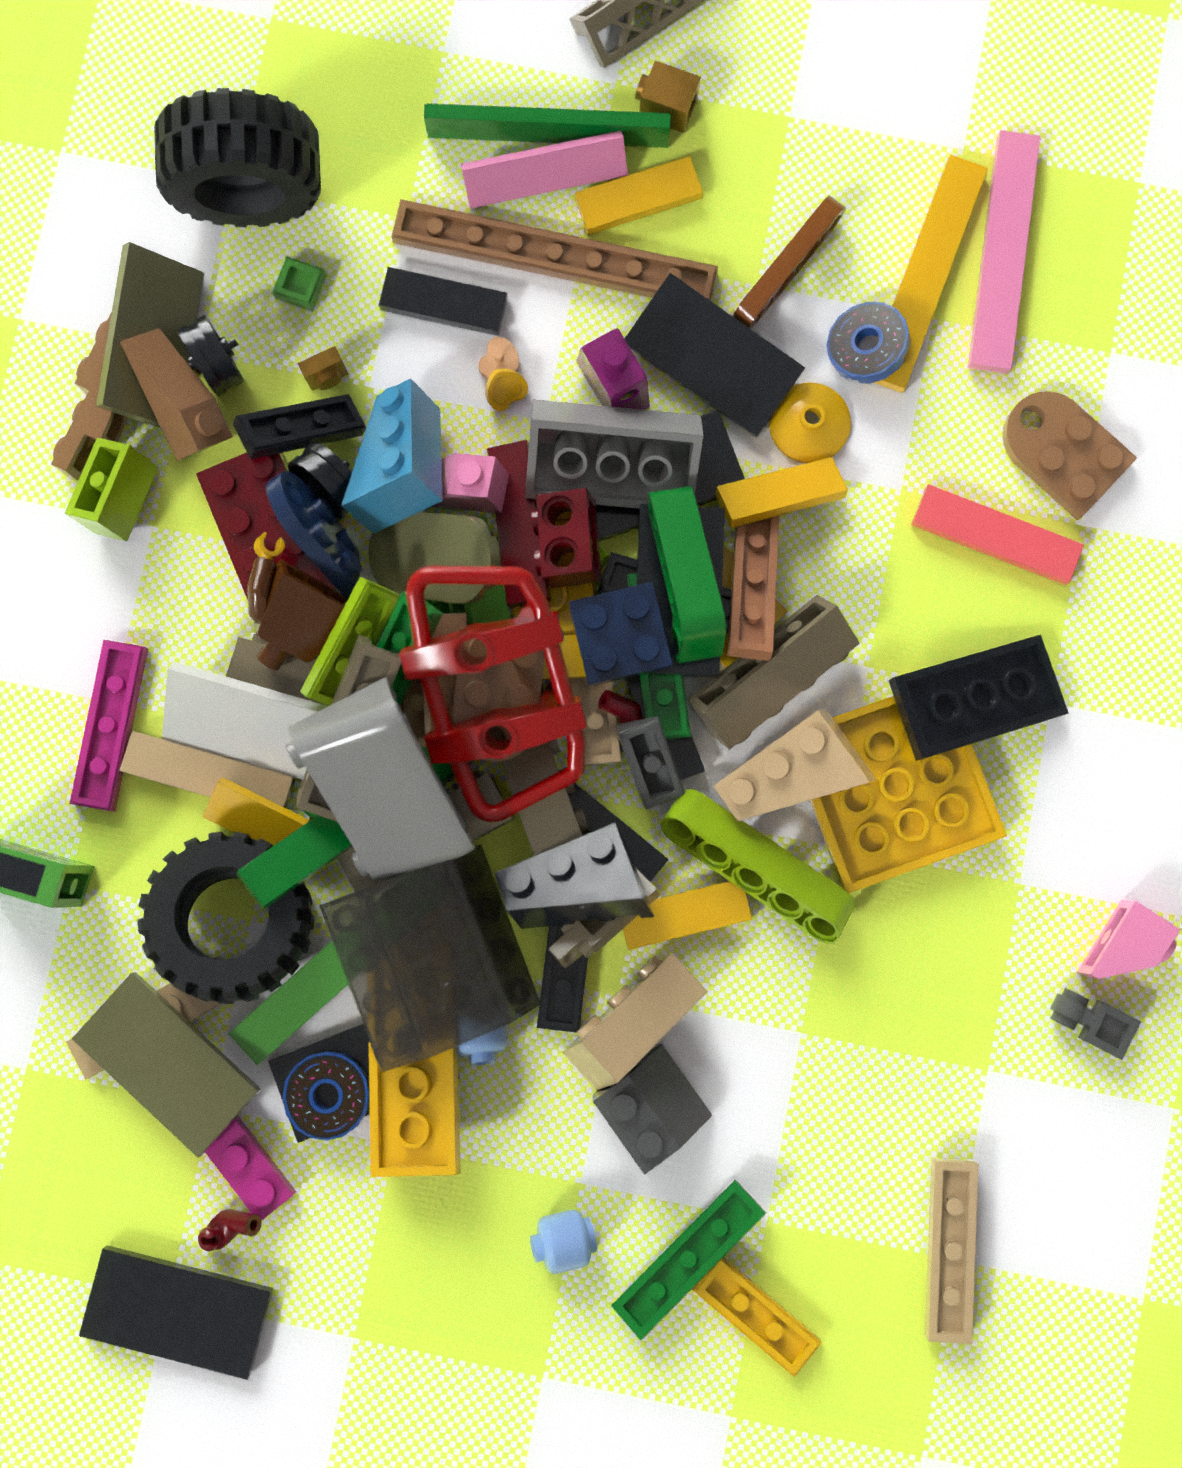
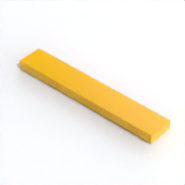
(934, 256)

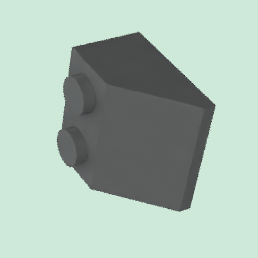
(652, 1109)

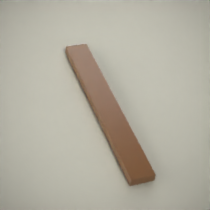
(544, 251)

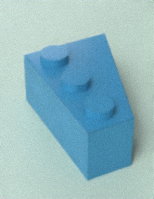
(397, 460)

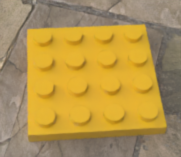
(913, 808)

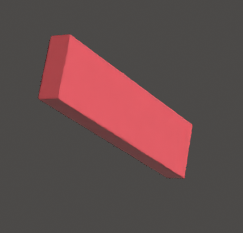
(997, 534)

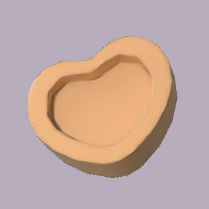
(499, 355)

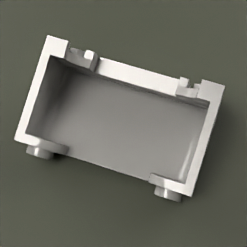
(379, 784)

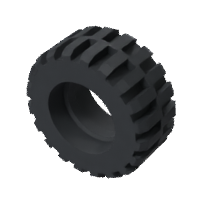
(237, 158)
(168, 913)

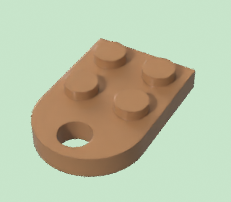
(1069, 452)
(498, 686)

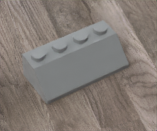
(611, 451)

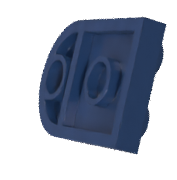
(316, 530)

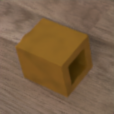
(669, 92)

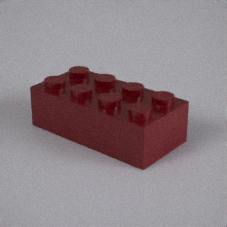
(244, 513)

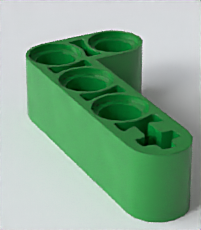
(687, 574)

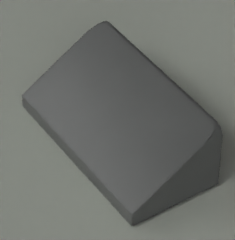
(650, 761)

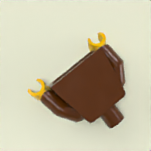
(289, 608)

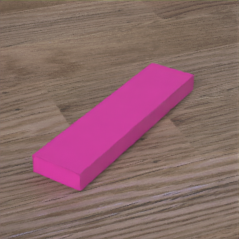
(108, 725)

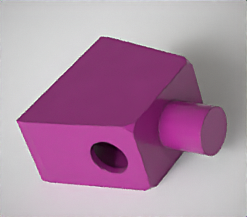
(614, 372)

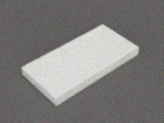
(232, 718)

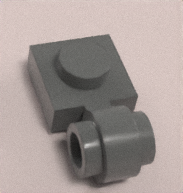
(1102, 1026)

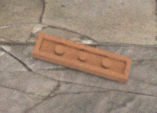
(753, 590)

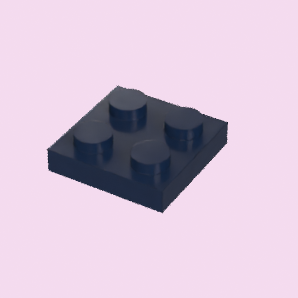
(620, 634)

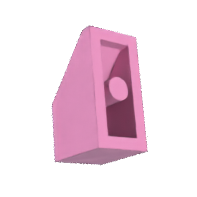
(473, 483)
(1130, 942)

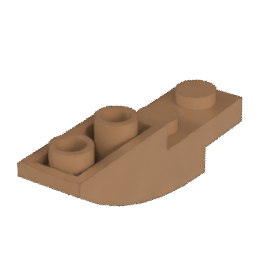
(88, 420)

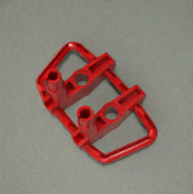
(530, 725)

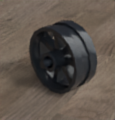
(211, 355)
(323, 474)

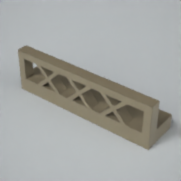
(606, 12)
(364, 667)

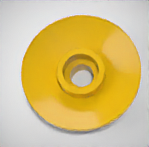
(809, 441)

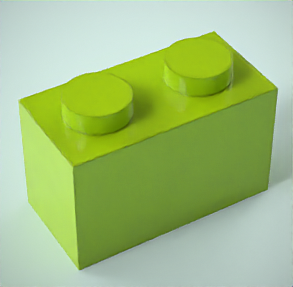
(111, 489)

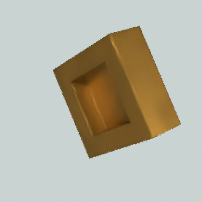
(323, 369)

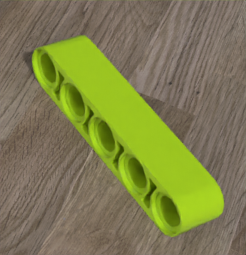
(758, 866)

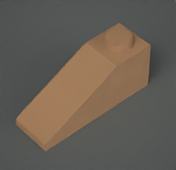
(176, 395)

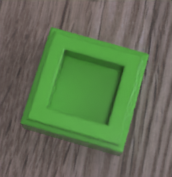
(299, 283)

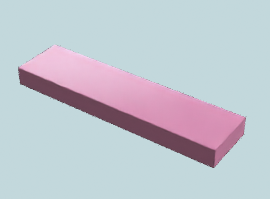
(545, 169)

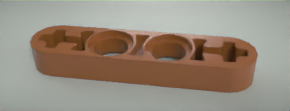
(789, 262)

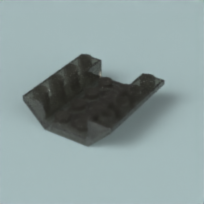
(430, 959)

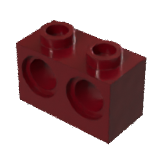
(576, 536)

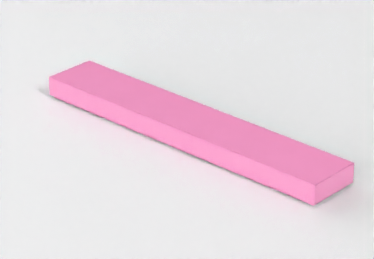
(1004, 252)

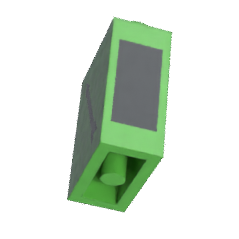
(42, 876)

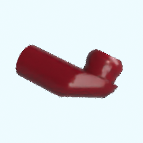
(620, 706)
(226, 1227)

